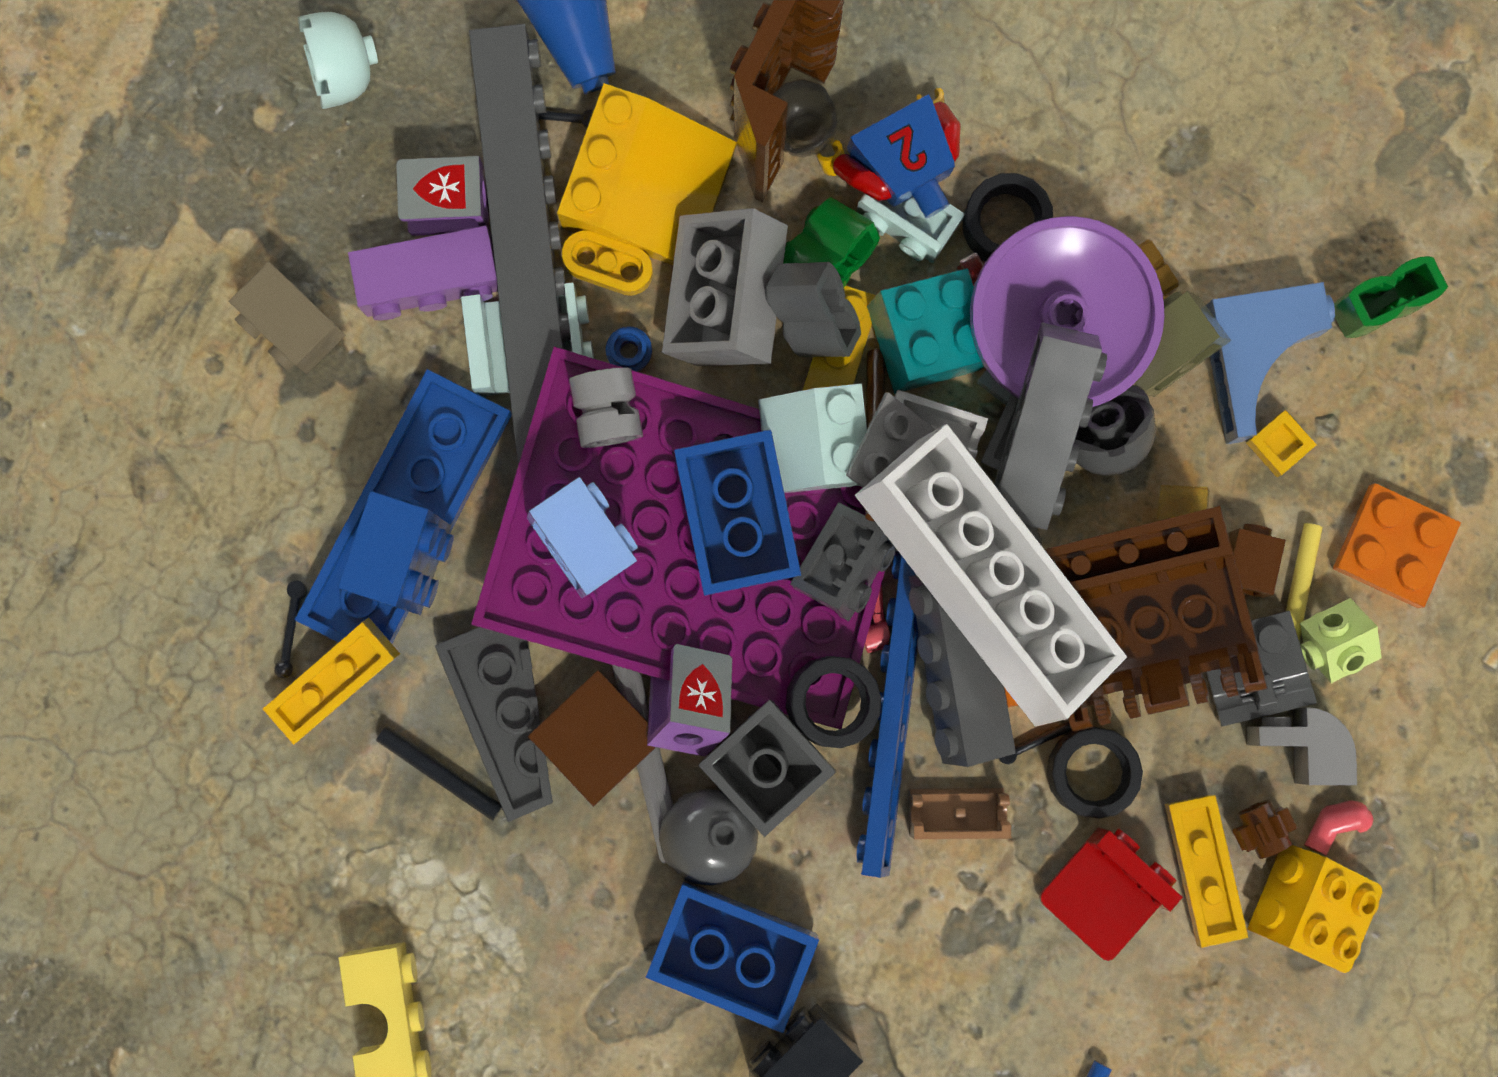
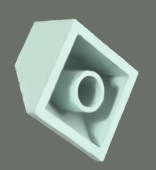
(815, 435)

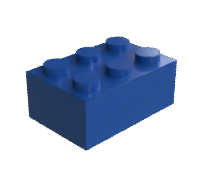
(737, 512)
(396, 554)
(733, 956)

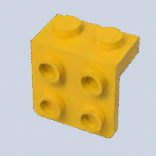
(1316, 907)

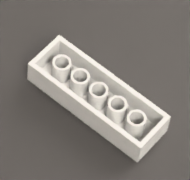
(992, 577)

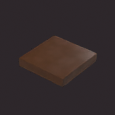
(594, 738)

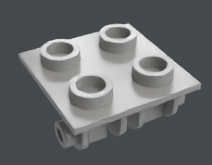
(887, 437)

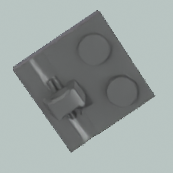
(1283, 670)

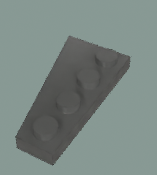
(500, 706)

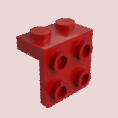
(1108, 892)

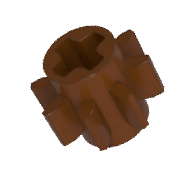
(1264, 829)

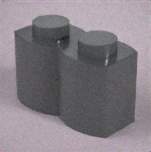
(813, 309)

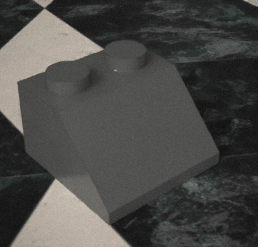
(767, 767)

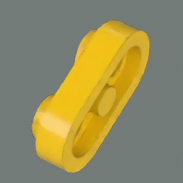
(609, 262)

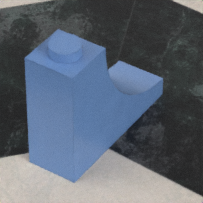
(1260, 331)

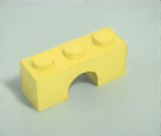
(384, 980)

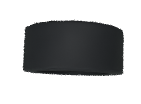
(1000, 184)
(867, 689)
(1130, 778)

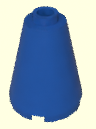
(576, 37)

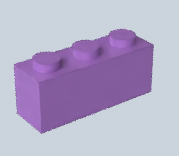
(424, 272)

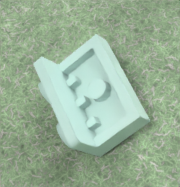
(906, 223)

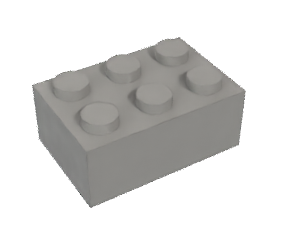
(720, 287)

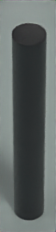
(439, 773)

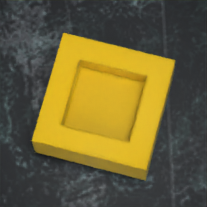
(1281, 443)

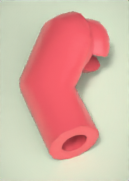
(1335, 820)

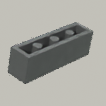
(1047, 422)
(961, 688)

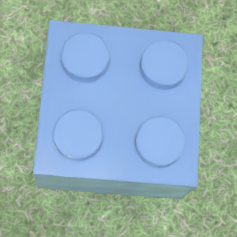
(582, 536)

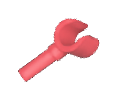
(878, 632)

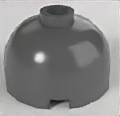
(1117, 434)
(707, 838)

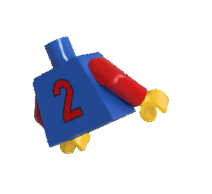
(902, 155)

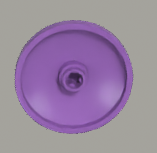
(1070, 277)

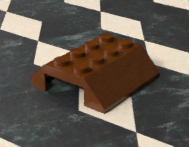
(787, 37)
(1171, 606)

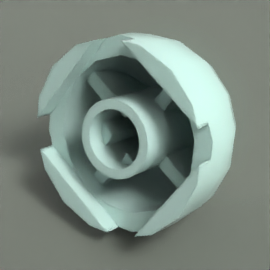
(337, 57)

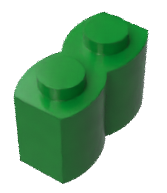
(834, 236)
(1389, 297)

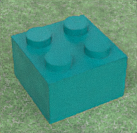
(926, 330)

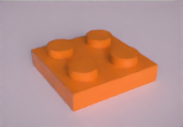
(1396, 545)

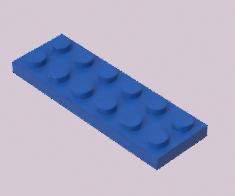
(427, 463)

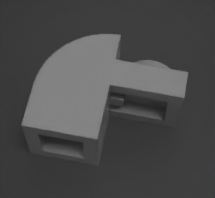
(1321, 746)

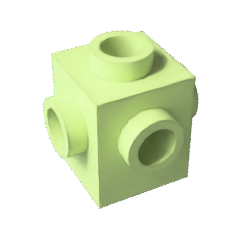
(1340, 641)

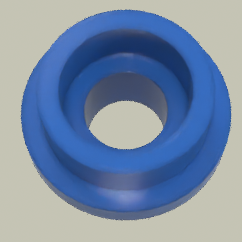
(625, 336)

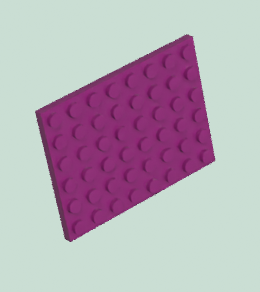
(660, 597)

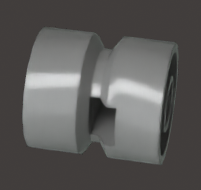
(605, 407)

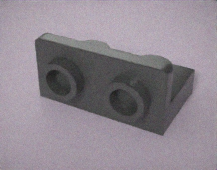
(844, 562)

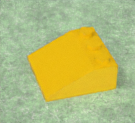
(643, 172)

